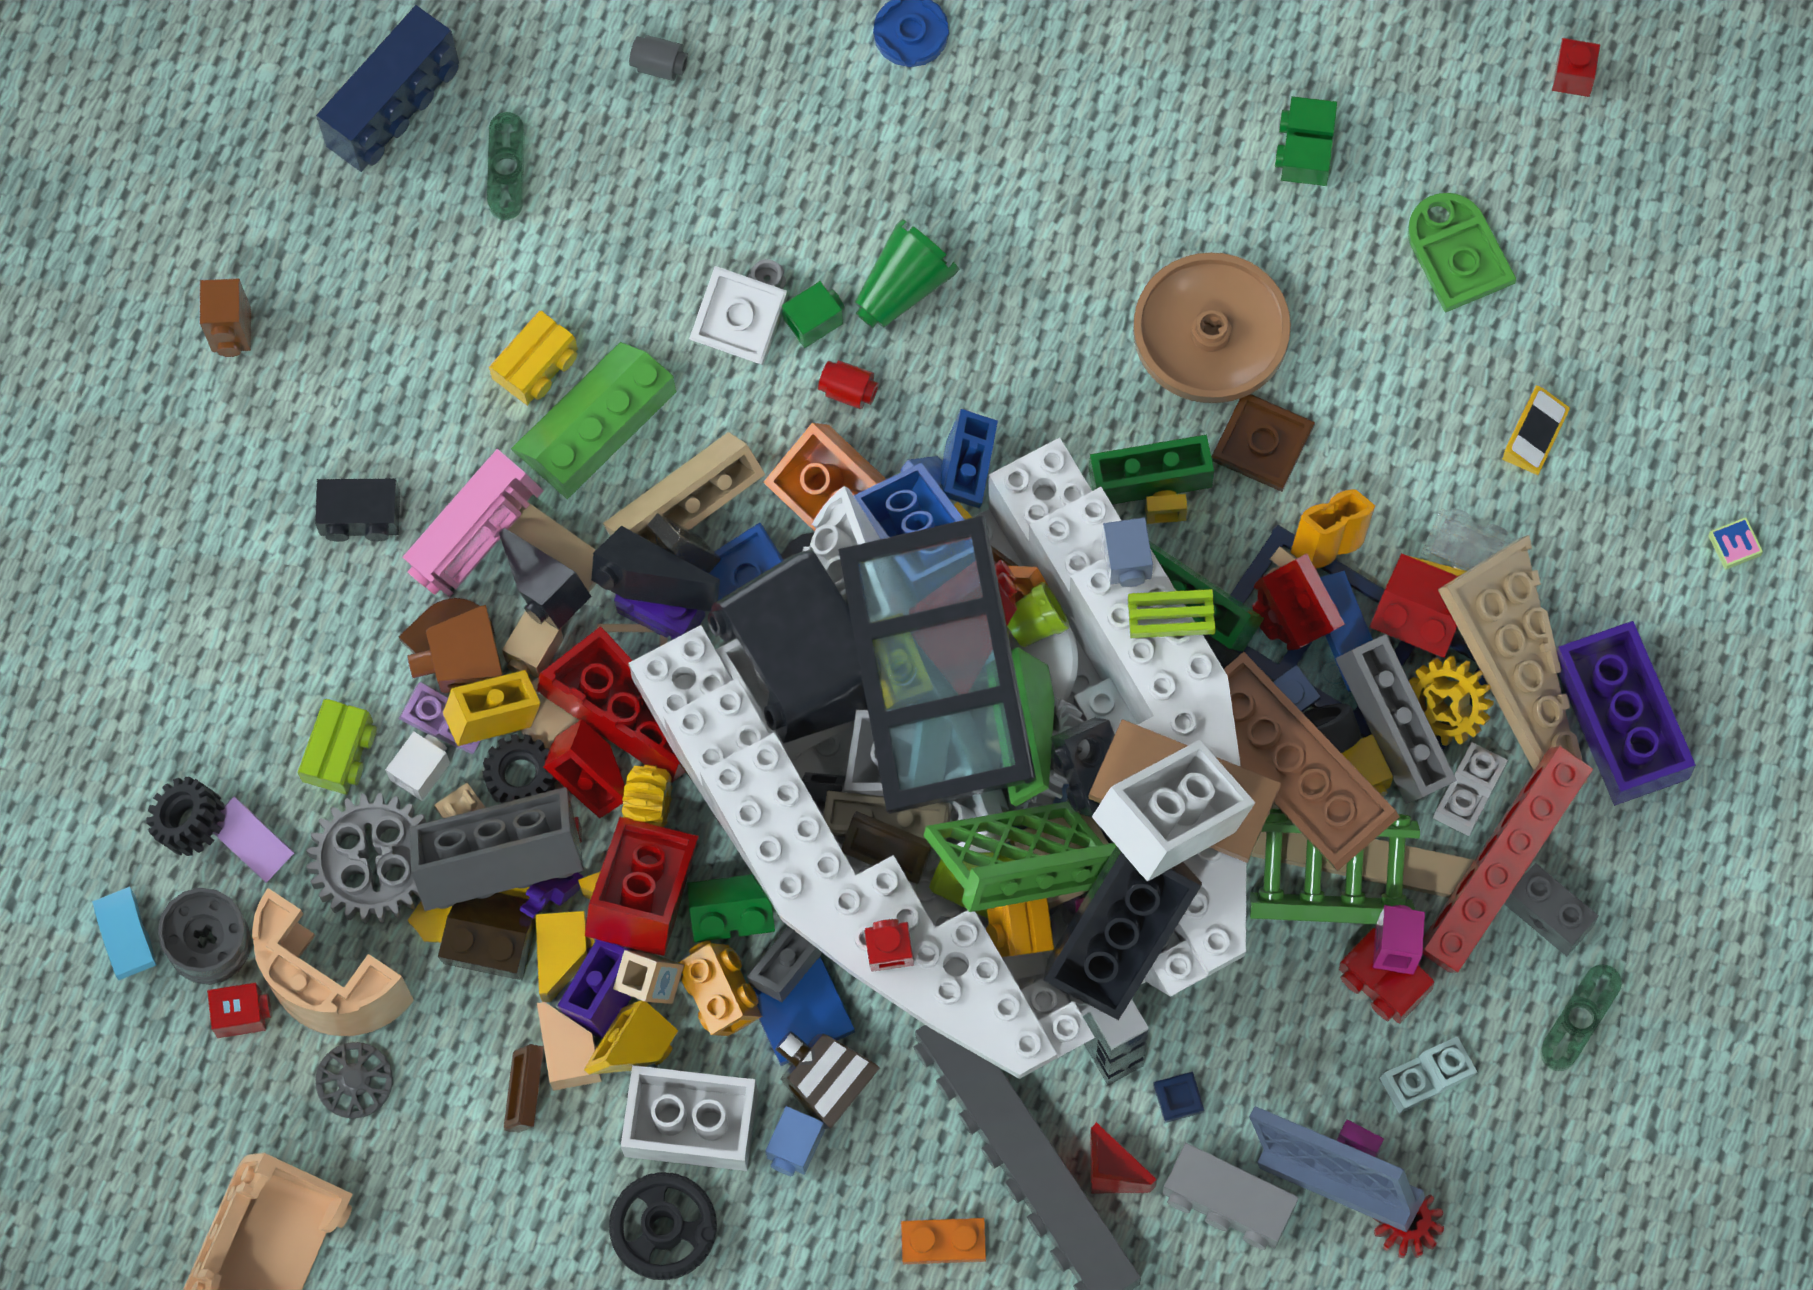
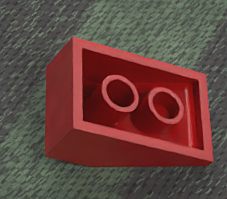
(640, 886)

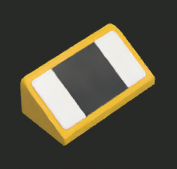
(1536, 431)

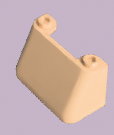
(268, 1228)

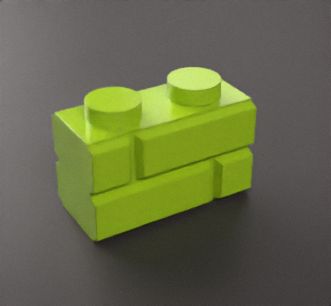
(337, 746)

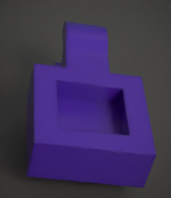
(554, 889)

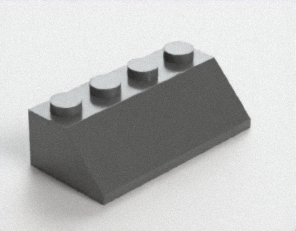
(495, 849)

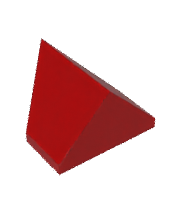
(1114, 1167)

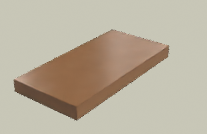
(1139, 748)

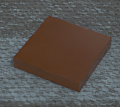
(1263, 441)

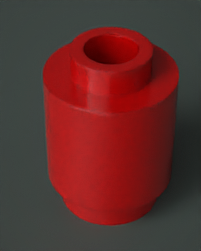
(848, 384)

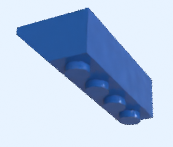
(907, 503)

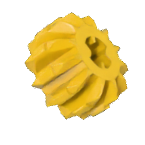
(647, 795)

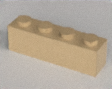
(693, 489)

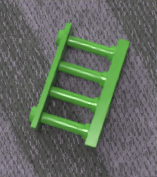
(1311, 902)

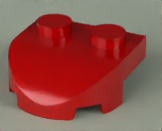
(1295, 604)

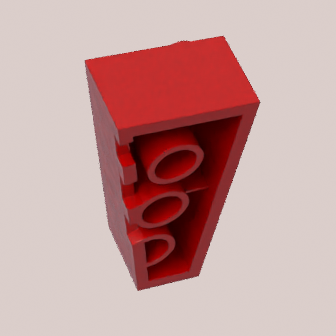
(598, 687)

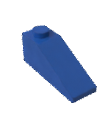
(968, 458)

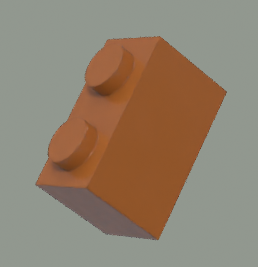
(225, 316)

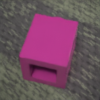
(1399, 939)

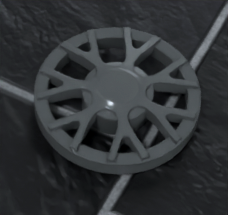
(354, 1080)

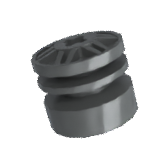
(195, 915)

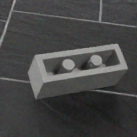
(1229, 1197)

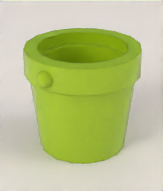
(1037, 616)

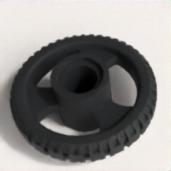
(698, 1233)

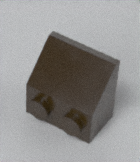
(489, 936)

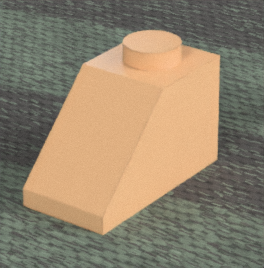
(566, 1049)

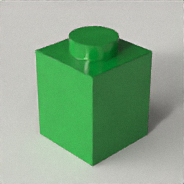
(813, 313)

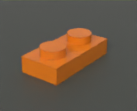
(943, 1241)

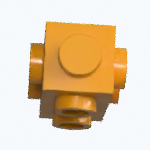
(719, 988)

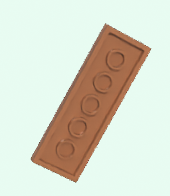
(1318, 784)

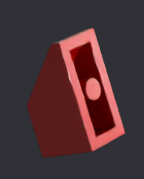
(587, 768)

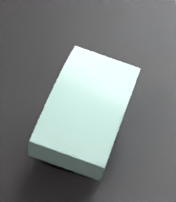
(1428, 1074)

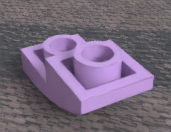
(425, 713)
(252, 840)

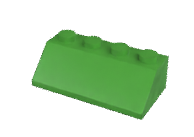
(596, 418)

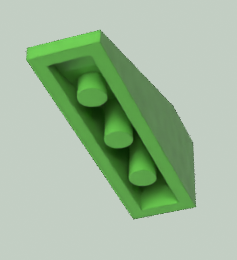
(1038, 710)

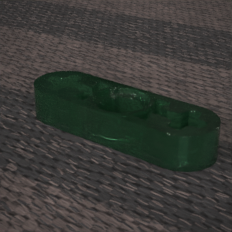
(494, 191)
(1587, 987)

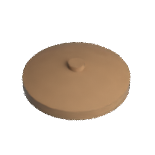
(1211, 327)

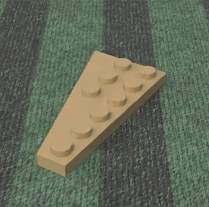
(1514, 647)

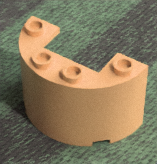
(365, 1004)

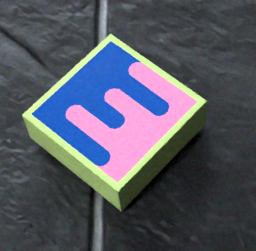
(1735, 543)

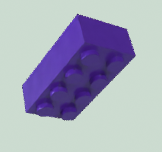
(1624, 713)

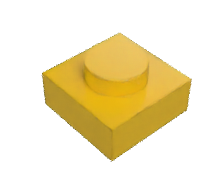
(1166, 507)

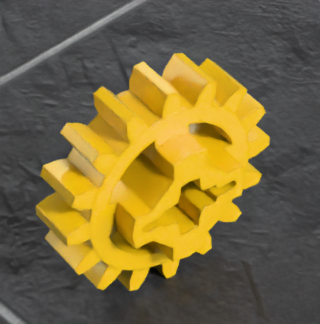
(1460, 714)

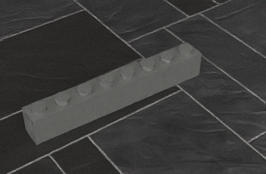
(1030, 1163)

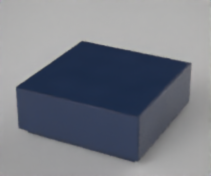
(1178, 1097)

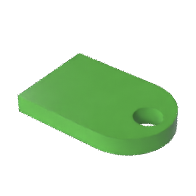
(1458, 254)

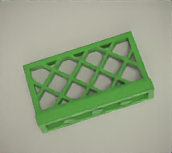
(1030, 875)

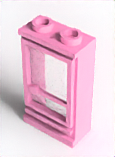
(470, 524)

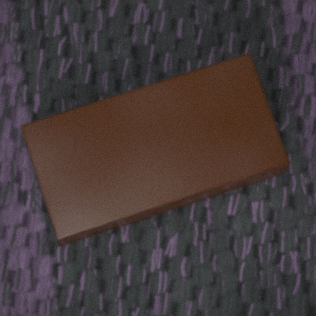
(523, 1088)

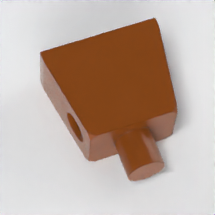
(459, 651)

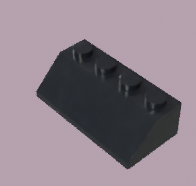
(1119, 933)

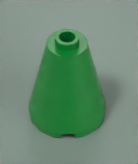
(902, 276)

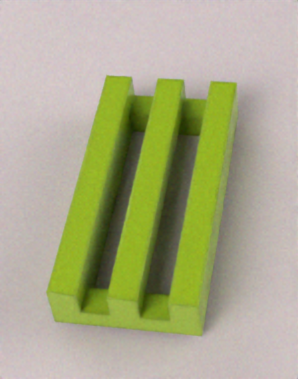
(1171, 598)

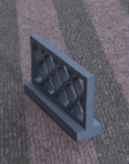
(1336, 1170)

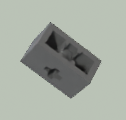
(1551, 909)

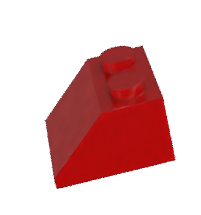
(1414, 608)

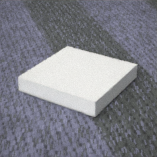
(739, 315)

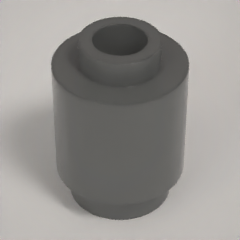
(658, 57)

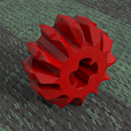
(1421, 1234)

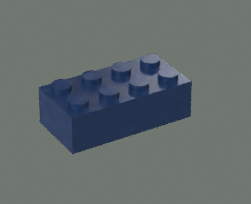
(389, 89)

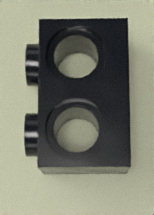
(1082, 773)

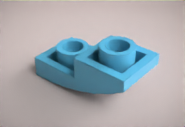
(124, 933)

